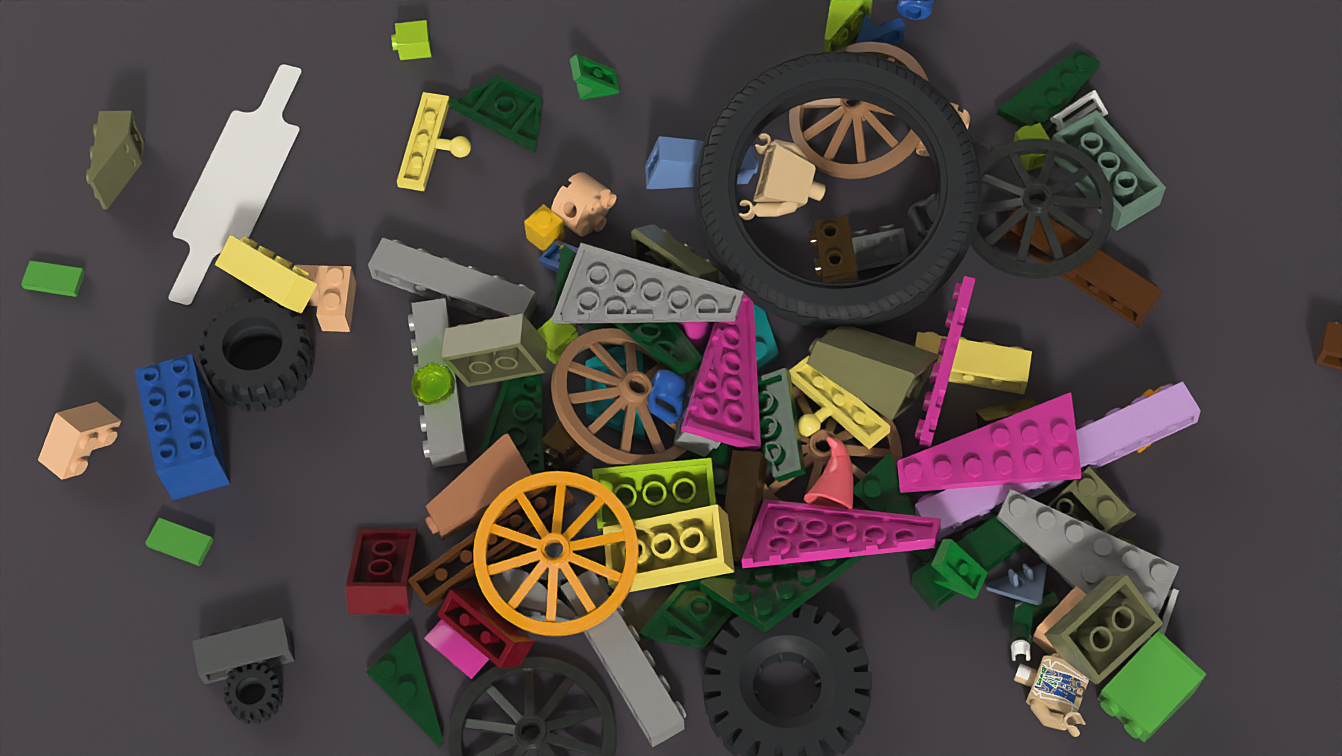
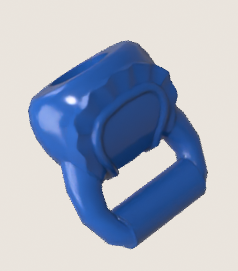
(915, 9)
(671, 389)

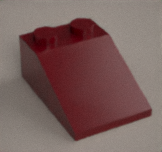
(381, 571)

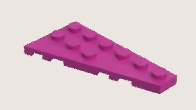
(941, 371)
(726, 388)
(1014, 450)

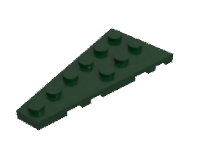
(521, 416)
(773, 591)

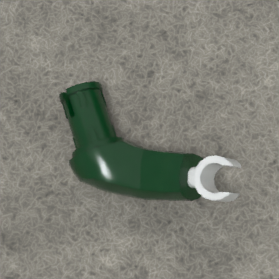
(1022, 619)

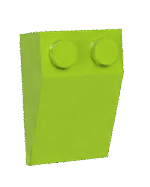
(845, 22)

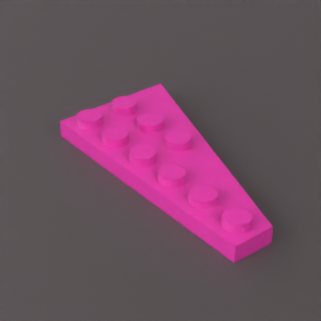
(812, 532)

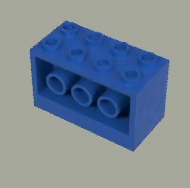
(181, 427)

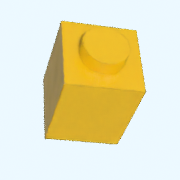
(544, 228)

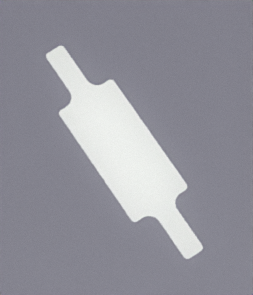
(235, 182)

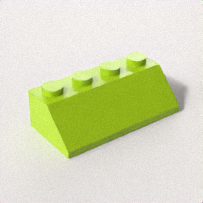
(657, 488)

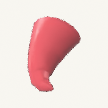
(836, 483)

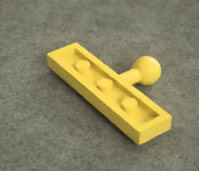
(426, 140)
(837, 403)

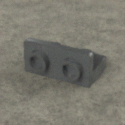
(879, 248)

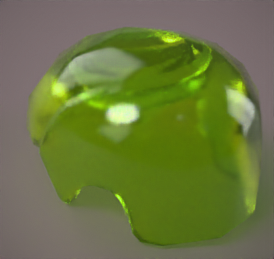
(433, 384)

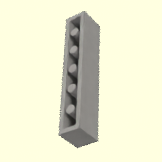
(443, 278)
(444, 422)
(628, 665)

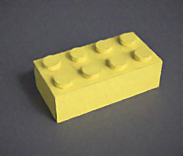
(676, 548)

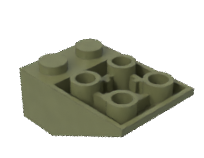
(114, 155)
(1094, 503)

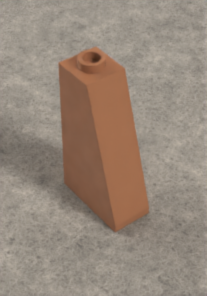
(474, 490)

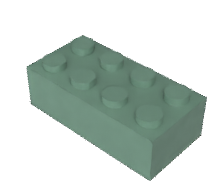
(1131, 181)

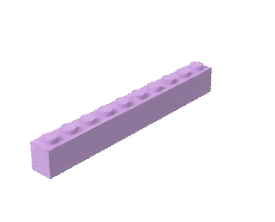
(1098, 444)

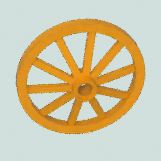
(488, 526)

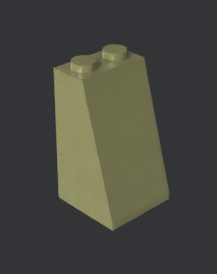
(873, 367)

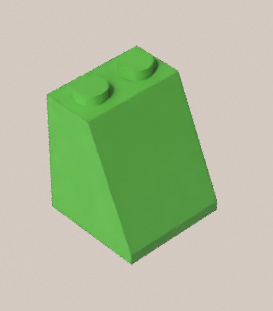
(1151, 687)

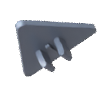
(1023, 585)

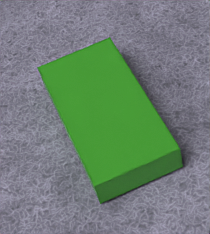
(53, 278)
(179, 541)

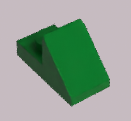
(593, 78)
(957, 570)

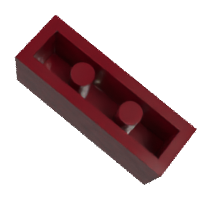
(485, 628)

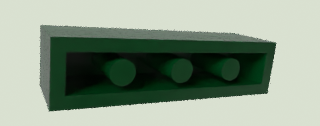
(986, 545)

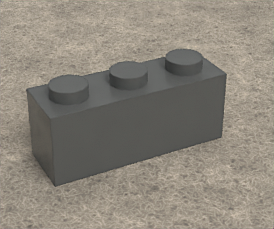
(257, 644)

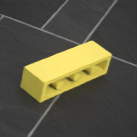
(266, 274)
(983, 363)

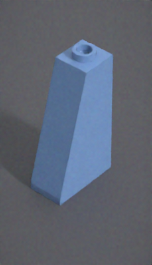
(675, 162)

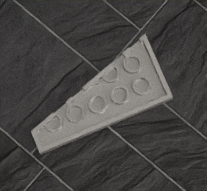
(627, 290)
(1084, 553)

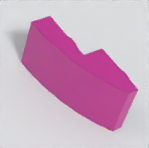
(456, 649)

